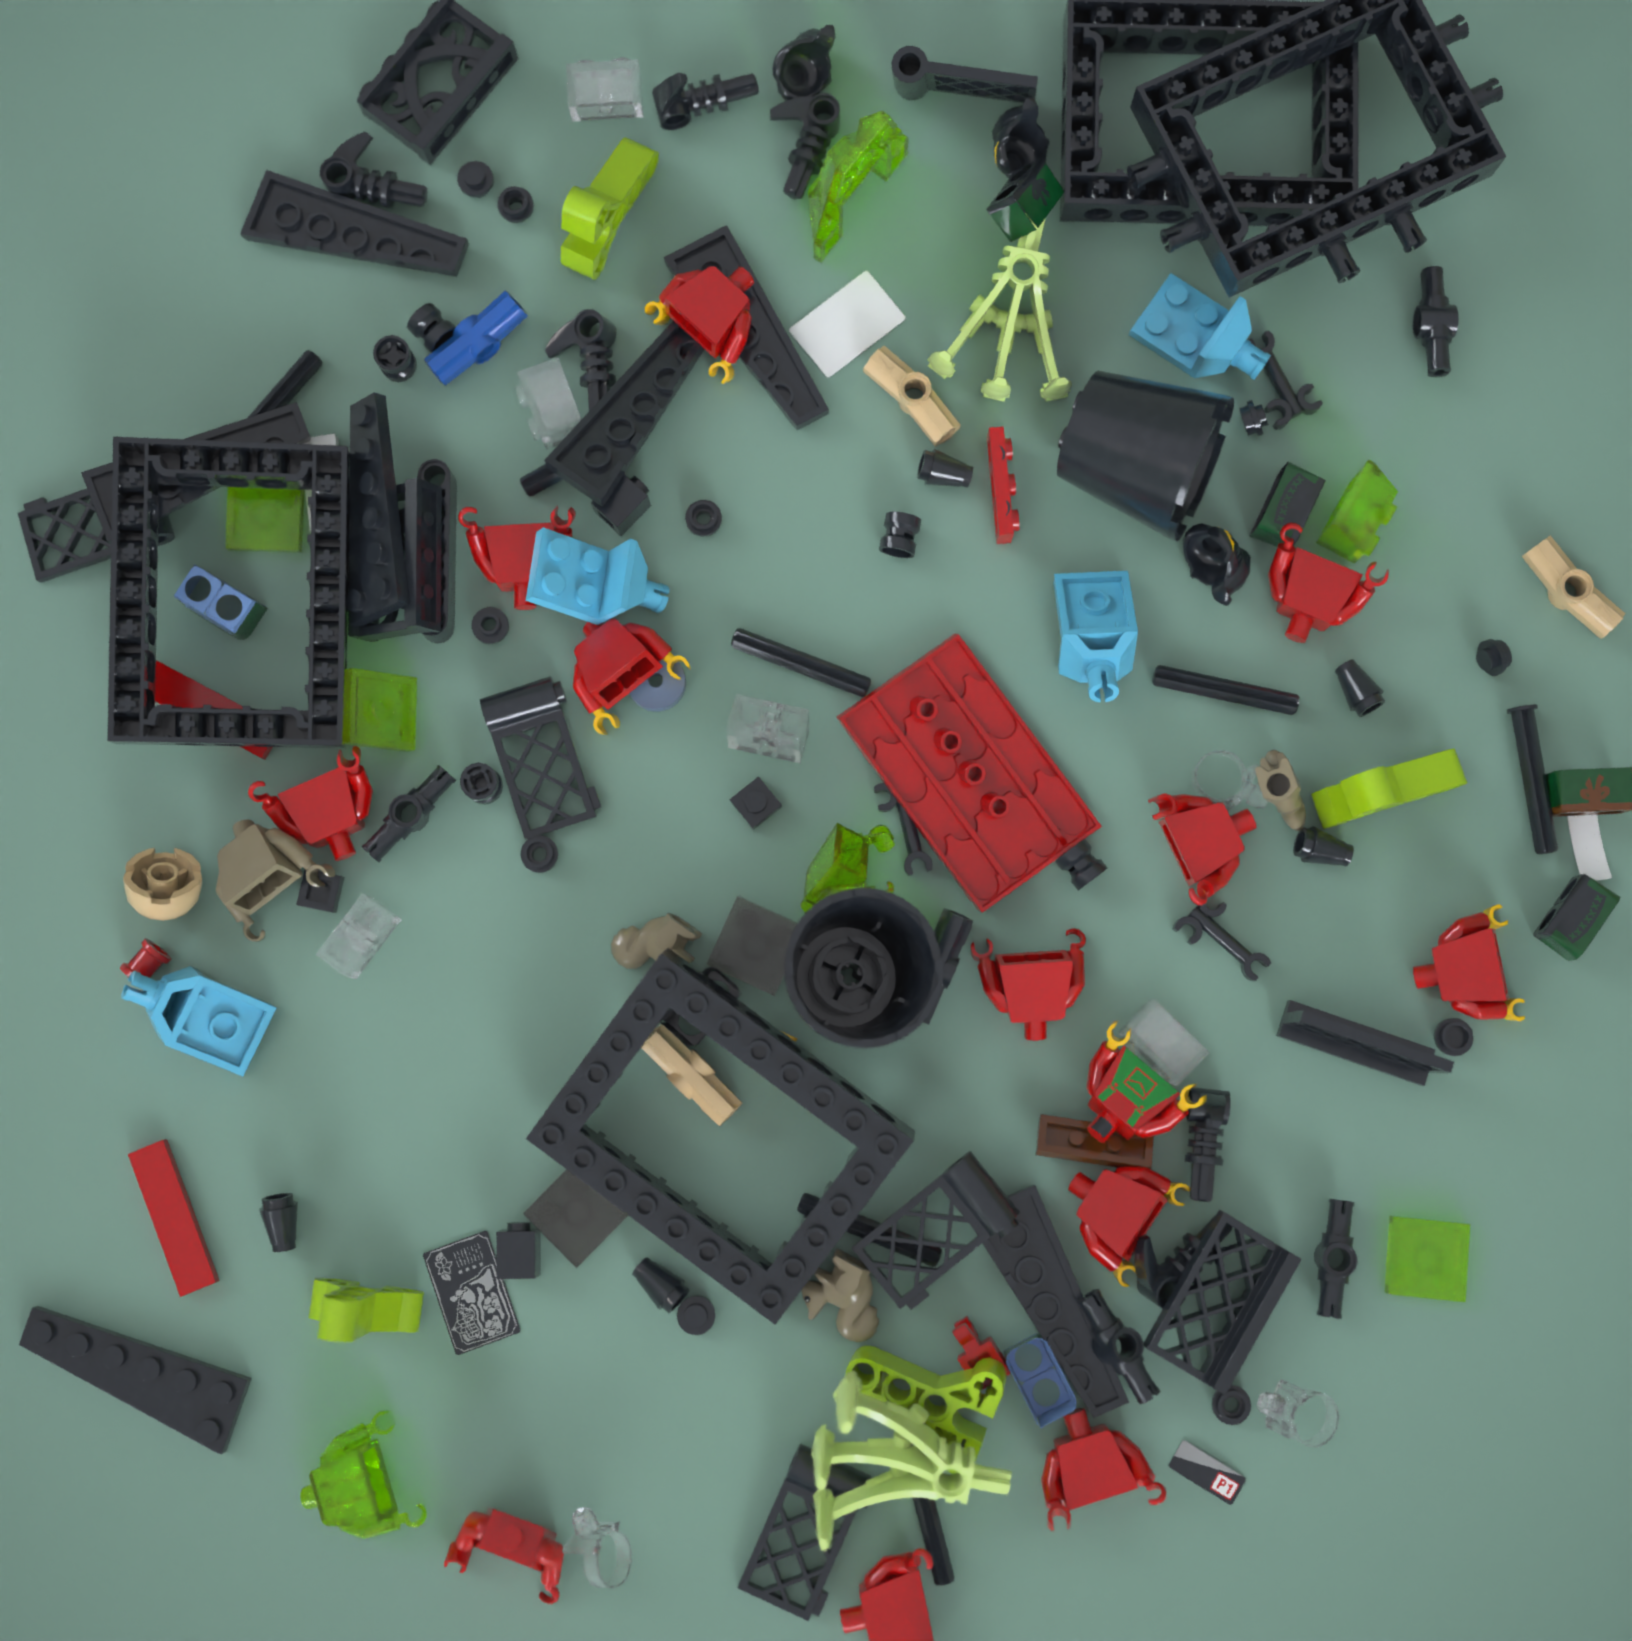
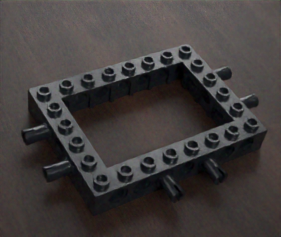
(1420, 56)

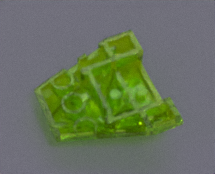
(874, 147)

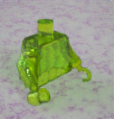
(843, 863)
(354, 1485)

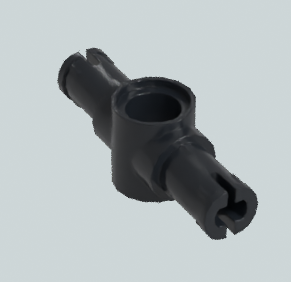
(1435, 321)
(394, 827)
(1334, 1279)
(1130, 1360)

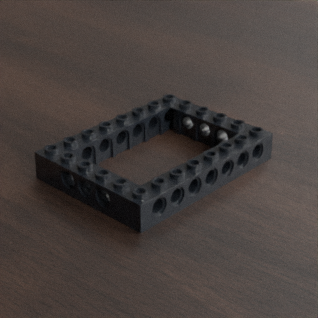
(1194, 29)
(136, 476)
(874, 1131)

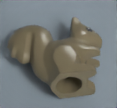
(1282, 788)
(634, 946)
(850, 1290)

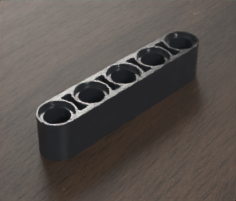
(448, 540)

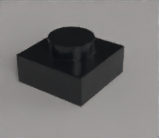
(755, 803)
(321, 898)

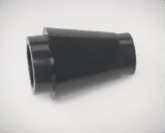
(943, 470)
(1359, 689)
(1321, 848)
(280, 1220)
(660, 1284)

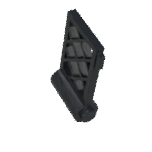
(917, 75)
(41, 507)
(523, 710)
(976, 1198)
(801, 1482)

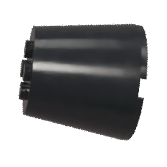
(1144, 447)
(891, 959)

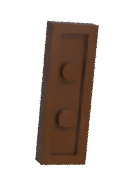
(1071, 1141)

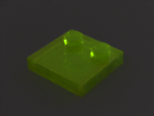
(264, 519)
(379, 710)
(1427, 1258)

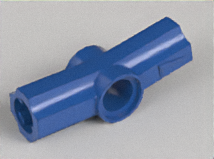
(476, 338)

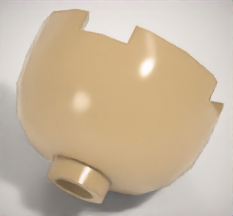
(162, 883)

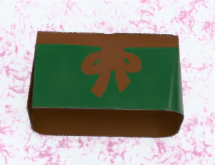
(1590, 791)

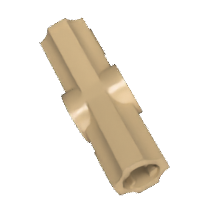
(926, 411)
(1589, 605)
(691, 1075)

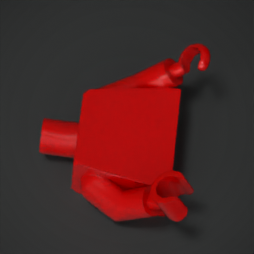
(507, 551)
(1316, 589)
(324, 807)
(1203, 840)
(1033, 984)
(1092, 1467)
(512, 1540)
(892, 1600)

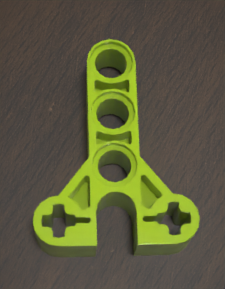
(597, 210)
(1388, 787)
(353, 1311)
(958, 1389)

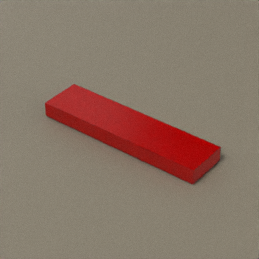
(187, 693)
(173, 1217)

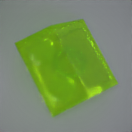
(1359, 514)

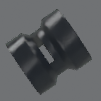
(430, 326)
(389, 353)
(900, 534)
(487, 787)
(1081, 864)

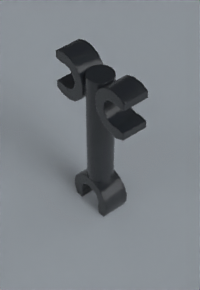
(1289, 403)
(909, 831)
(1201, 920)

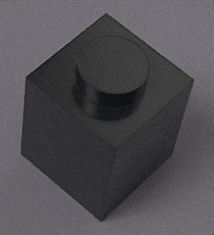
(624, 505)
(518, 1252)

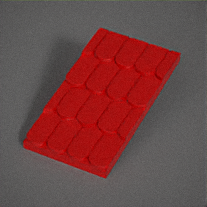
(968, 772)

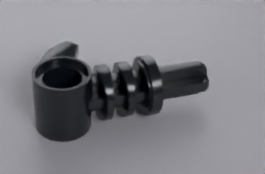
(675, 103)
(814, 139)
(361, 183)
(593, 349)
(1207, 1127)
(1153, 1276)

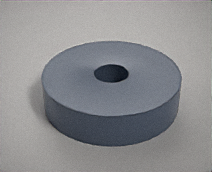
(664, 696)

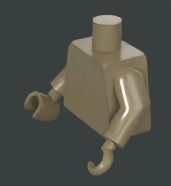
(260, 867)

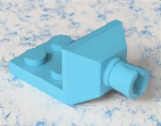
(1198, 332)
(590, 580)
(1096, 629)
(202, 1016)

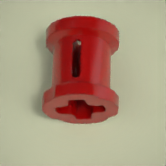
(146, 960)

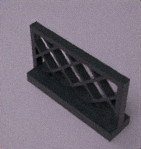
(1360, 1044)
(1249, 1312)

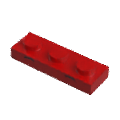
(1002, 485)

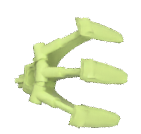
(1011, 321)
(913, 1469)

